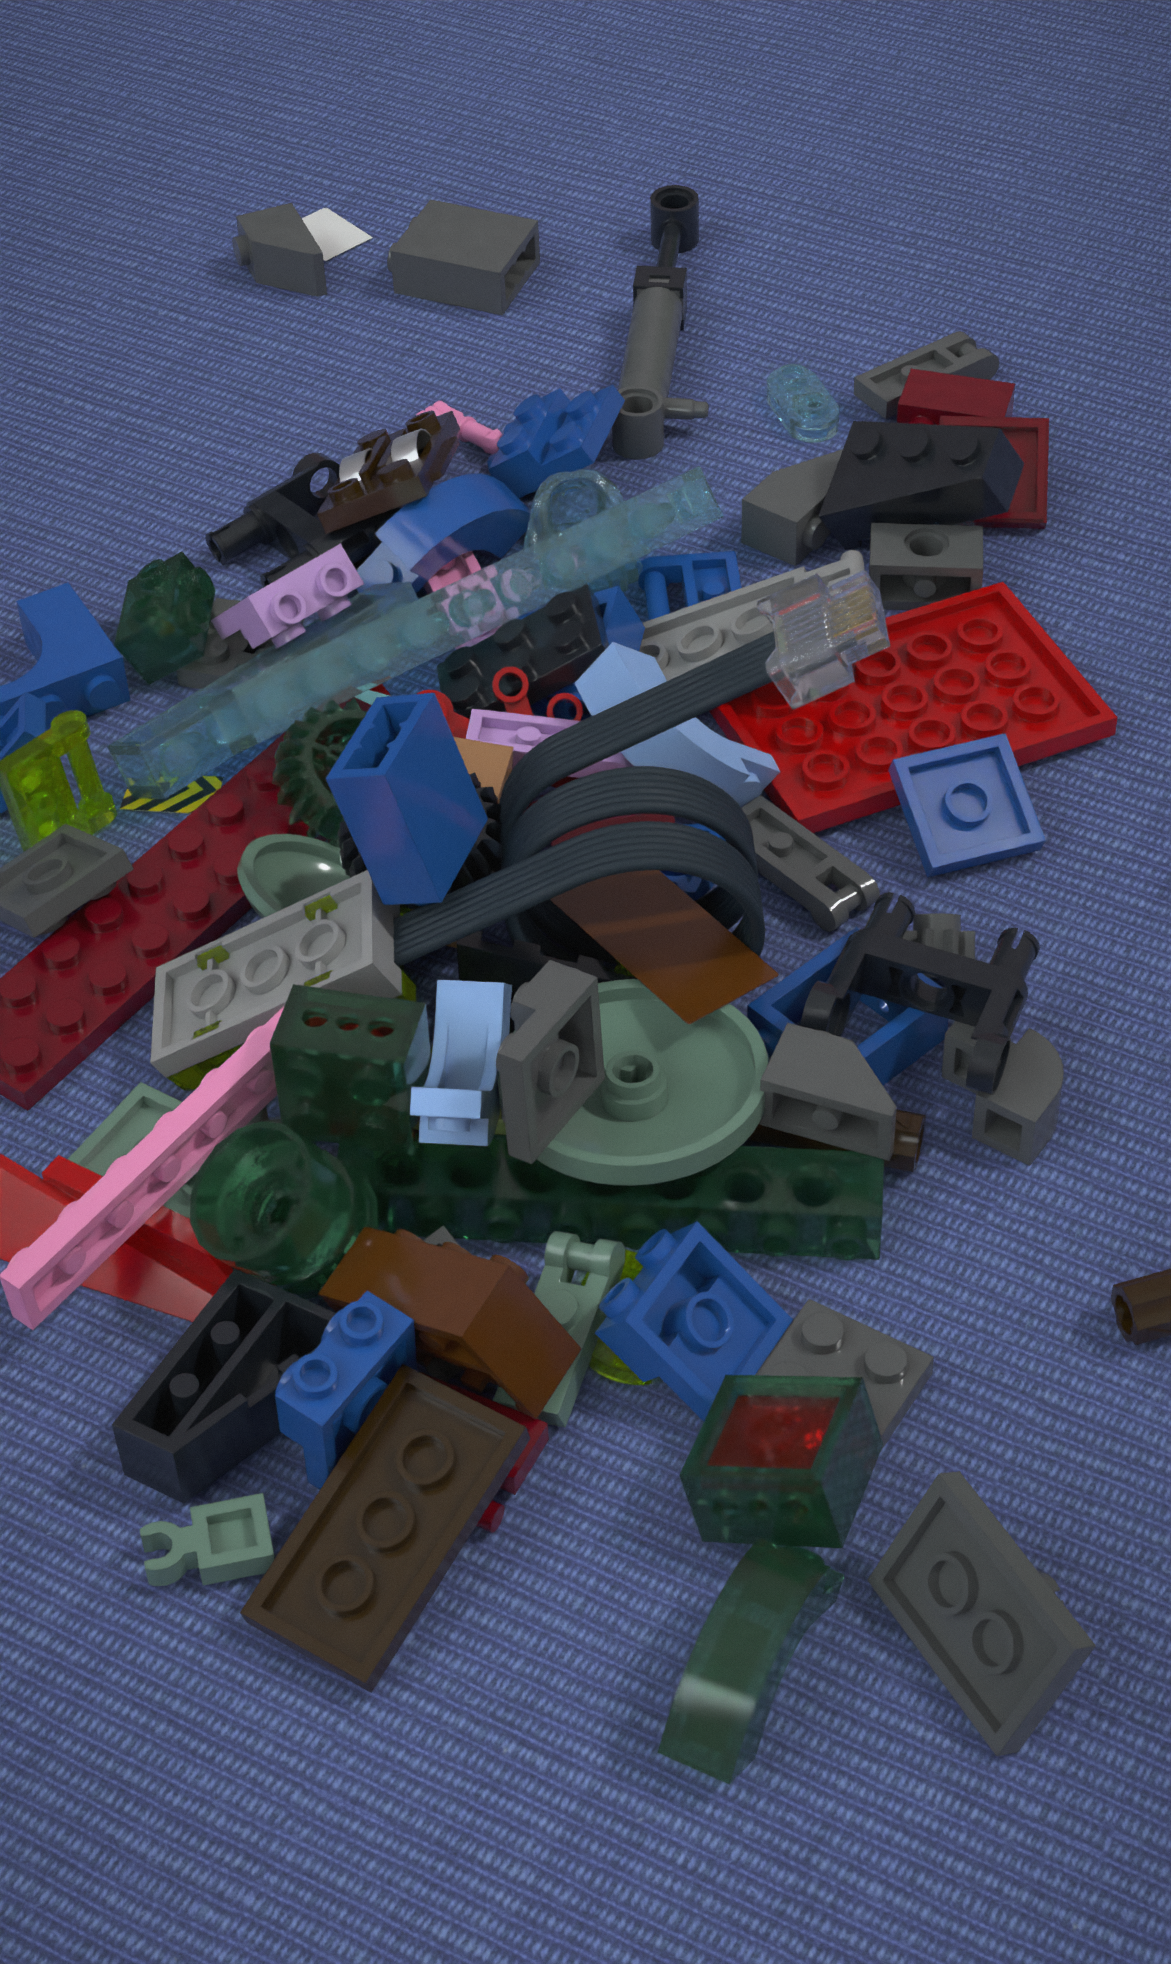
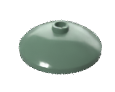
(287, 869)

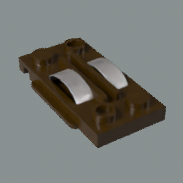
(390, 469)

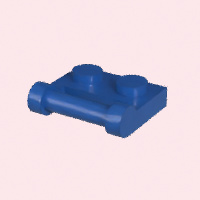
(701, 577)

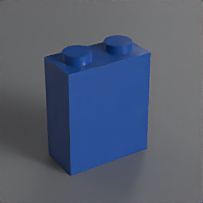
(407, 799)

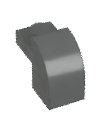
(1027, 1101)

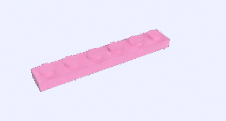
(140, 1181)

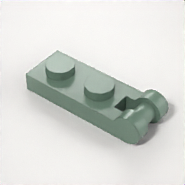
(574, 1308)

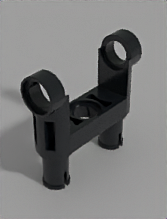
(287, 523)
(887, 968)

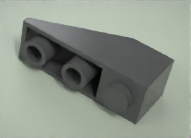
(785, 509)

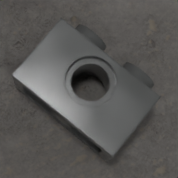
(924, 562)

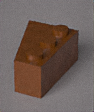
(462, 1311)

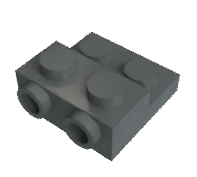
(551, 1057)

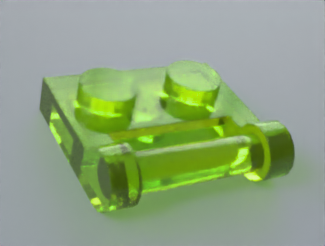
(38, 787)

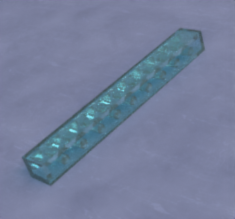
(463, 610)

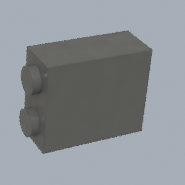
(465, 257)

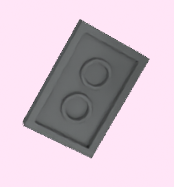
(980, 1613)

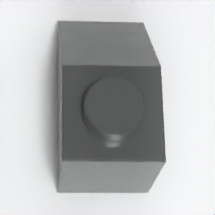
(280, 250)
(827, 1093)

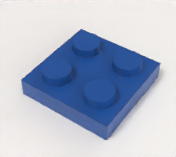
(966, 805)

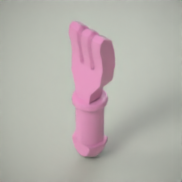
(469, 429)

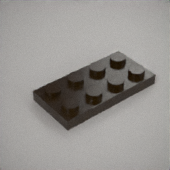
(386, 1527)

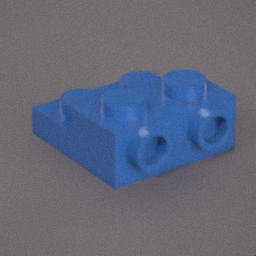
(553, 437)
(690, 1316)
(336, 1386)

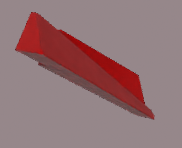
(153, 1268)

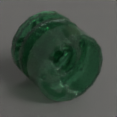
(279, 1207)

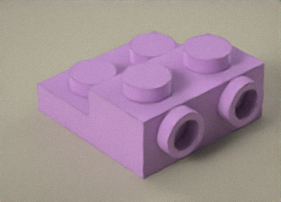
(280, 606)

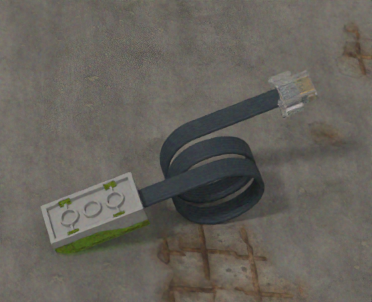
(358, 945)

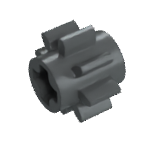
(943, 933)

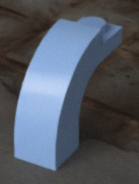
(686, 747)
(462, 1083)

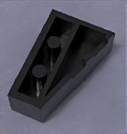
(918, 477)
(217, 1387)

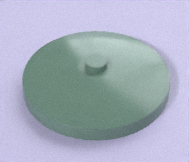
(669, 1095)

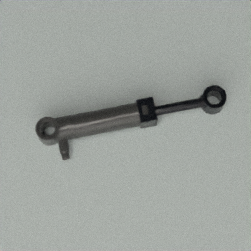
(655, 329)

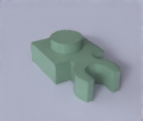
(224, 1542)

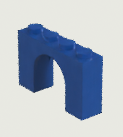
(73, 655)

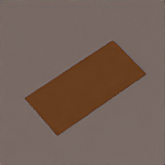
(666, 941)

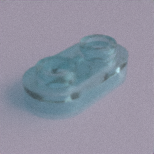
(802, 403)

